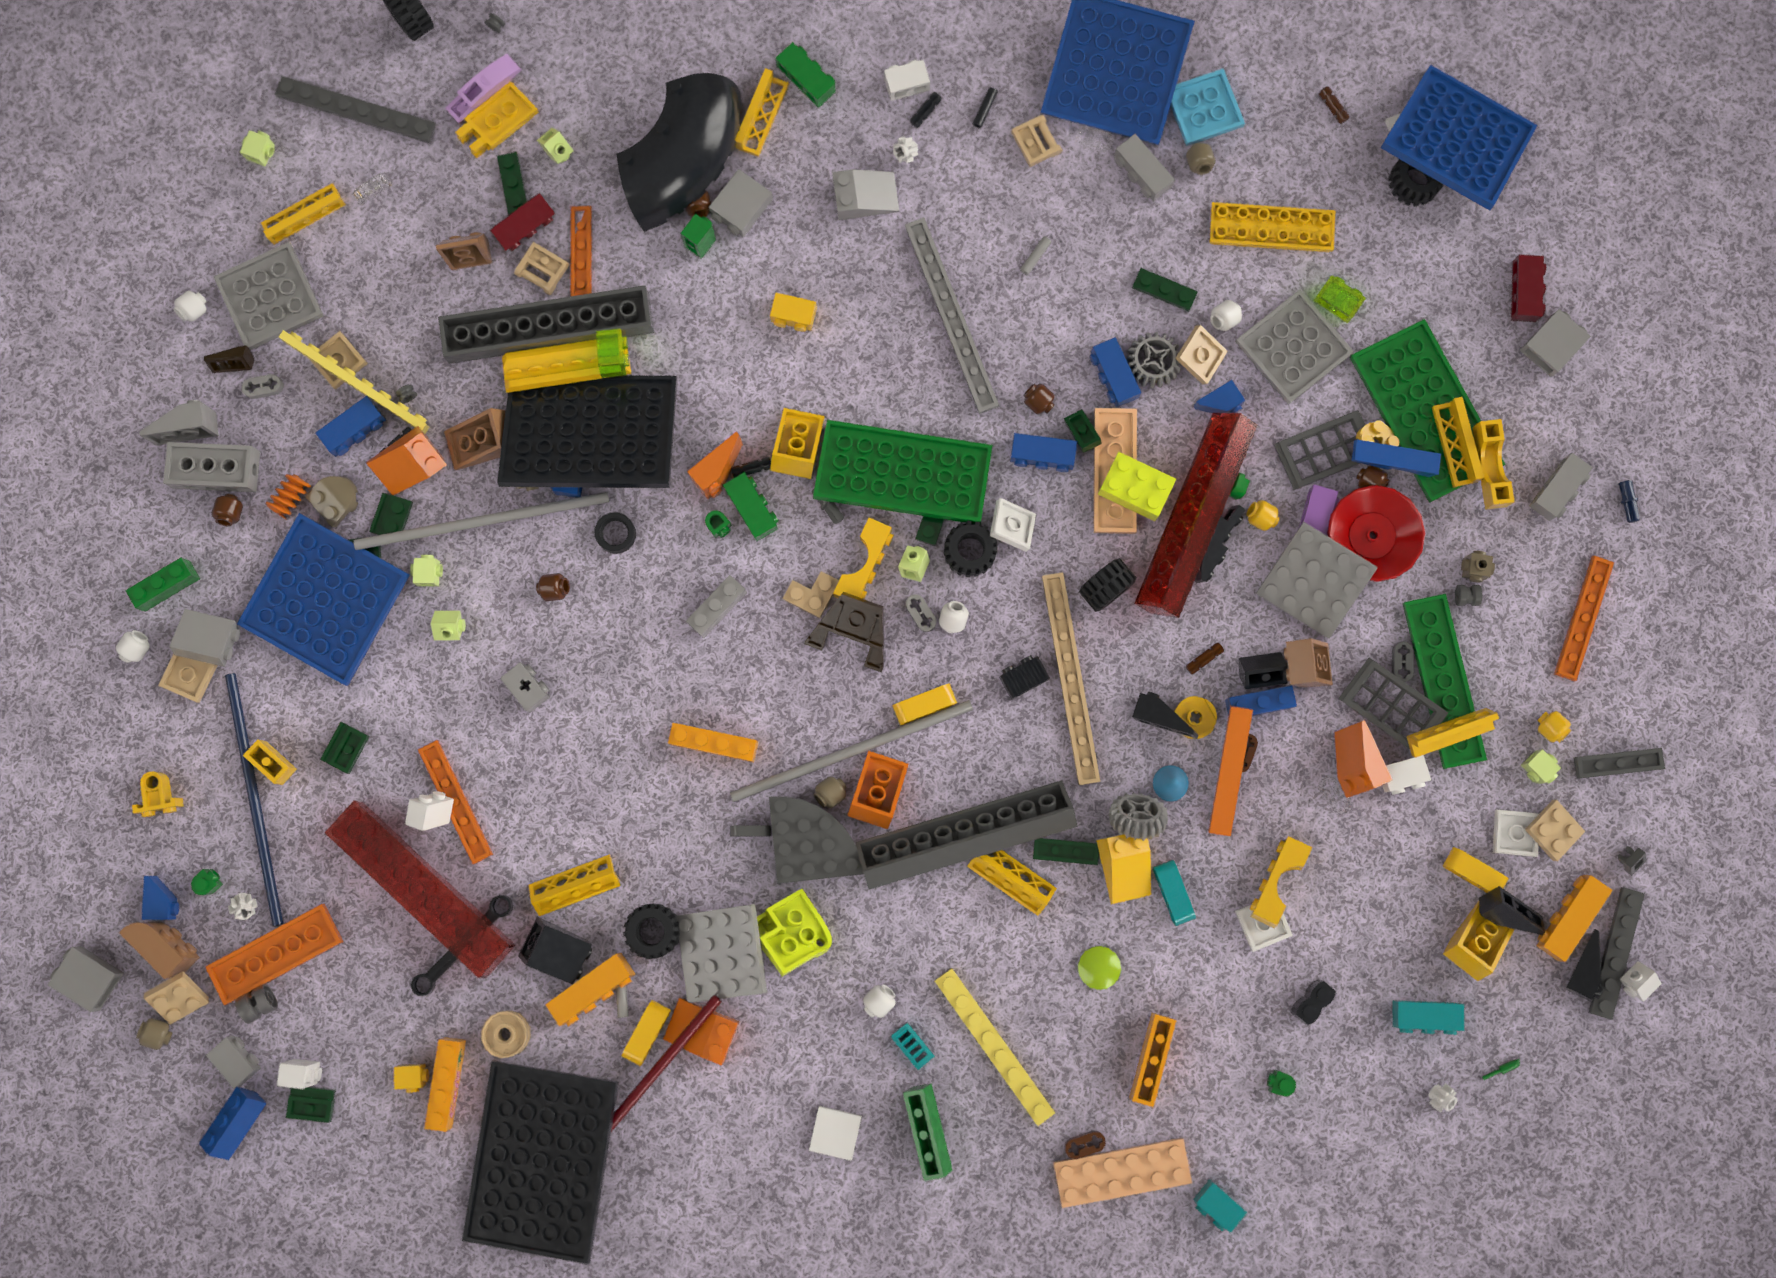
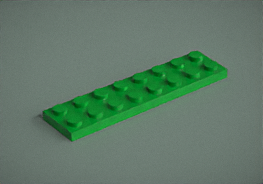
(1443, 671)

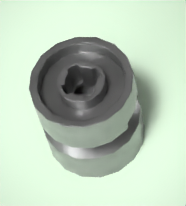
(252, 1006)

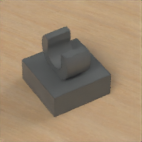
(1634, 861)

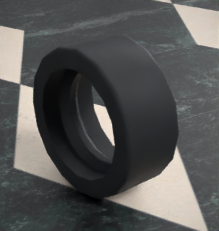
(615, 549)

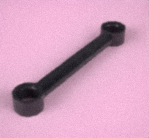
(448, 958)

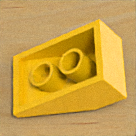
(797, 443)
(1126, 867)
(1478, 945)

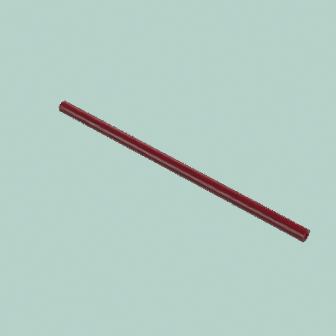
(665, 1060)

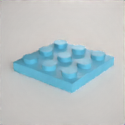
(1205, 107)

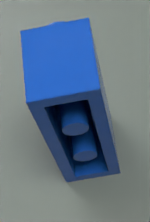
(1115, 372)
(351, 427)
(1043, 452)
(1265, 701)
(232, 1123)

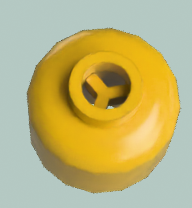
(1262, 515)
(1554, 726)

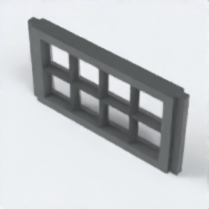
(1290, 465)
(1359, 681)

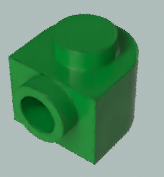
(1240, 487)
(717, 524)
(206, 882)
(1281, 1083)

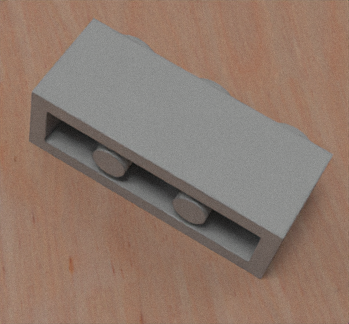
(1143, 168)
(1561, 487)
(716, 606)

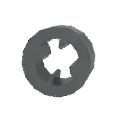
(494, 23)
(406, 393)

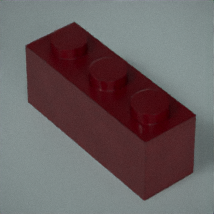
(522, 222)
(1528, 288)

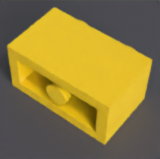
(793, 312)
(270, 762)

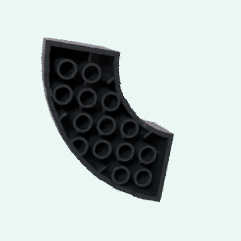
(682, 148)

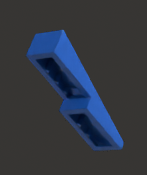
(1396, 457)

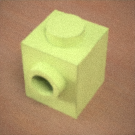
(555, 145)
(257, 147)
(914, 563)
(426, 571)
(447, 625)
(1541, 767)

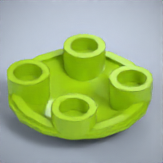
(1099, 967)

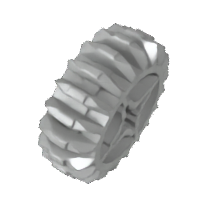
(1158, 367)
(1138, 816)

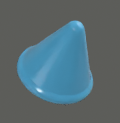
(1170, 783)

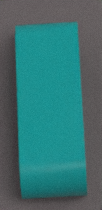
(1174, 892)

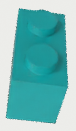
(1219, 1206)

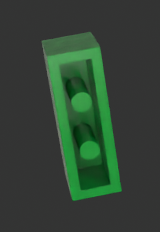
(806, 74)
(751, 506)
(162, 584)

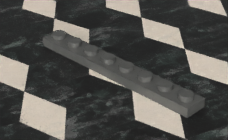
(355, 109)

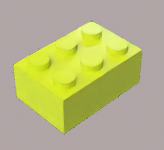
(1137, 486)

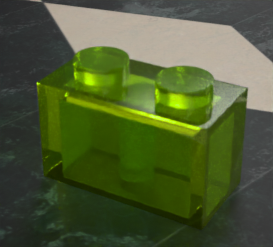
(1340, 298)
(611, 353)

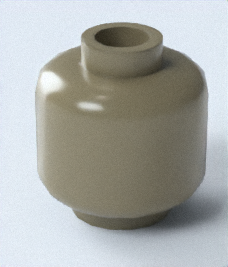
(1200, 158)
(830, 792)
(154, 1034)

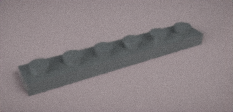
(1617, 951)

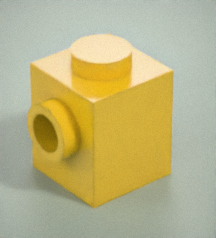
(410, 1077)

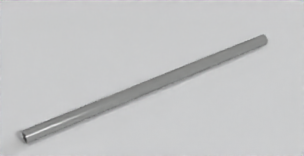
(479, 521)
(851, 751)

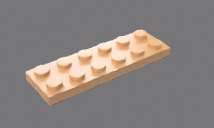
(1118, 434)
(1122, 1172)

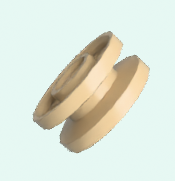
(492, 1034)

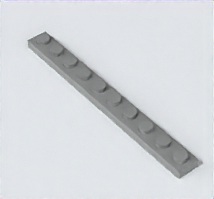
(951, 316)

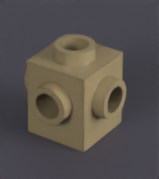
(1471, 569)

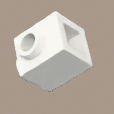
(1640, 981)

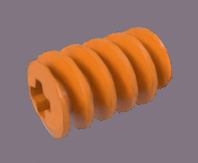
(287, 495)

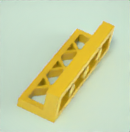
(753, 111)
(302, 217)
(1465, 440)
(1451, 732)
(1010, 880)
(574, 889)

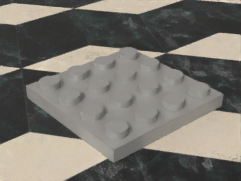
(268, 296)
(1294, 346)
(1316, 580)
(721, 953)

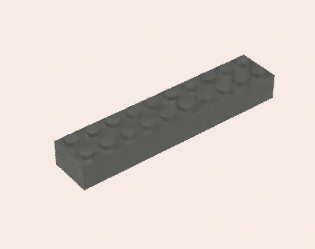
(544, 323)
(966, 834)

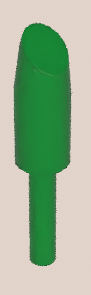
(1509, 1066)

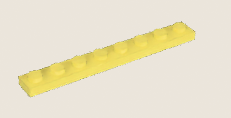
(347, 376)
(994, 1047)

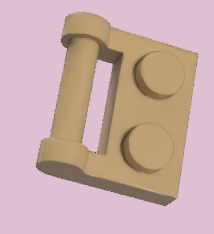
(1031, 144)
(546, 263)

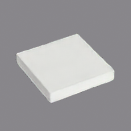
(1012, 524)
(1511, 835)
(1259, 934)
(835, 1133)

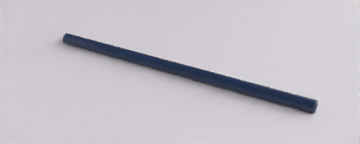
(254, 801)

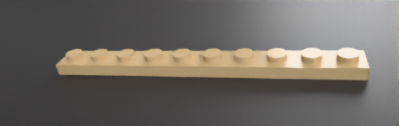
(1070, 679)

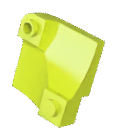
(791, 931)

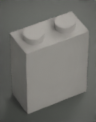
(740, 203)
(1555, 342)
(205, 638)
(85, 978)

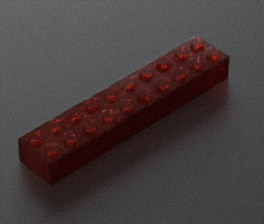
(1196, 514)
(420, 889)

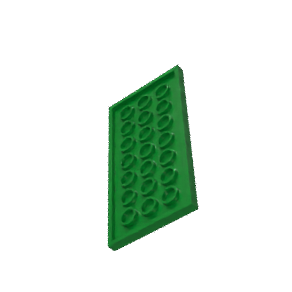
(1405, 380)
(903, 472)

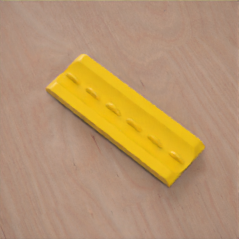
(1272, 227)
(552, 366)

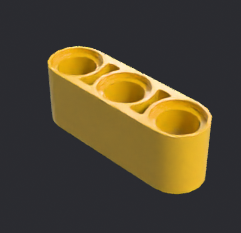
(924, 704)
(1474, 870)
(646, 1033)

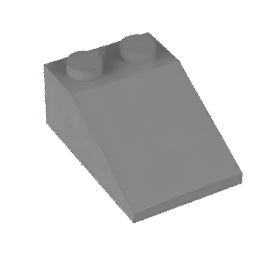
(864, 193)
(182, 424)

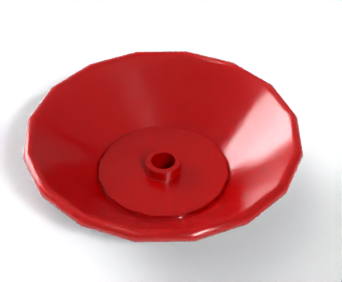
(1391, 518)

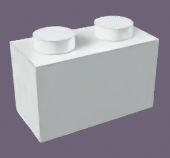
(907, 79)
(1407, 773)
(429, 811)
(299, 1073)

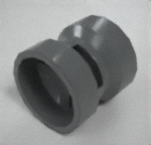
(1468, 595)

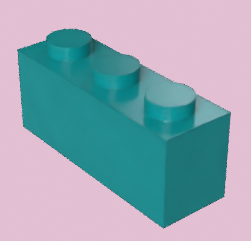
(1428, 1016)

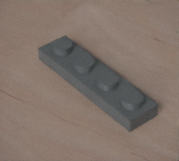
(1619, 763)

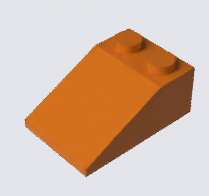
(407, 462)
(715, 468)
(1359, 760)
(878, 790)
(712, 1038)

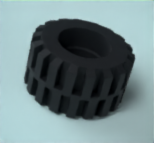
(410, 17)
(1409, 190)
(965, 566)
(1107, 584)
(633, 936)

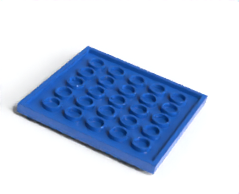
(1117, 68)
(1459, 137)
(323, 599)

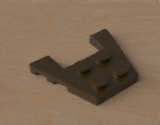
(855, 620)

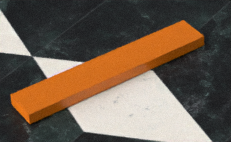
(581, 252)
(1584, 618)
(1230, 770)
(461, 813)

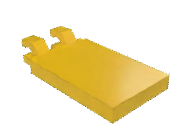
(496, 119)

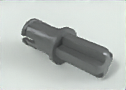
(831, 510)

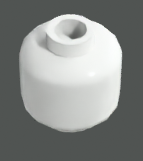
(190, 306)
(1226, 315)
(953, 617)
(132, 646)
(879, 1001)

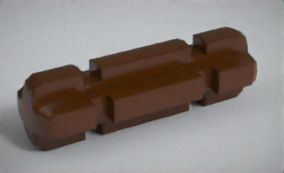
(1334, 105)
(1204, 658)

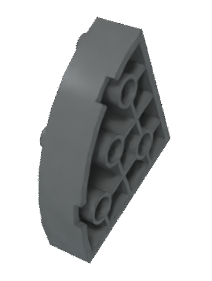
(810, 842)

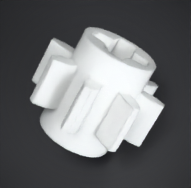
(905, 149)
(242, 906)
(1442, 1097)

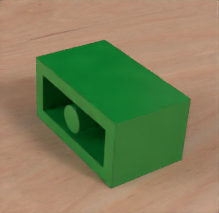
(698, 235)

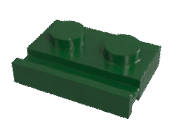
(390, 515)
(344, 748)
(311, 1104)

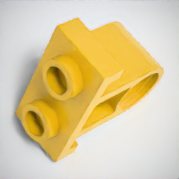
(156, 798)

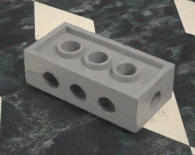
(202, 457)

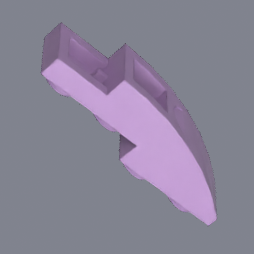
(482, 87)

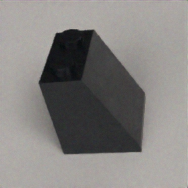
(555, 951)

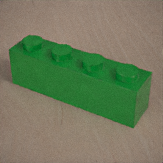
(927, 1132)

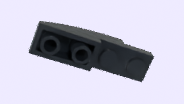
(1216, 550)

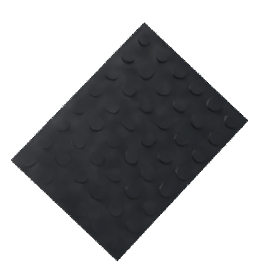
(590, 434)
(540, 1162)

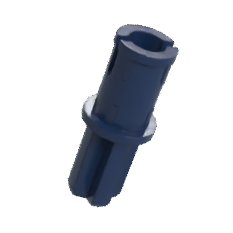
(1629, 501)

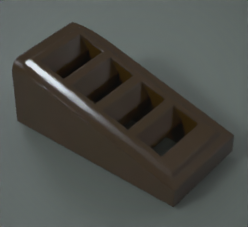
(237, 359)

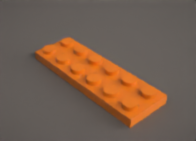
(274, 954)

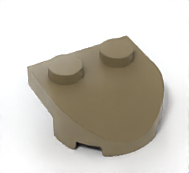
(333, 498)

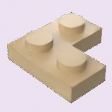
(815, 599)

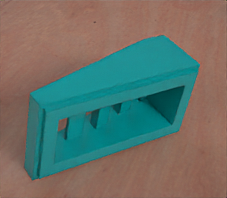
(901, 1031)

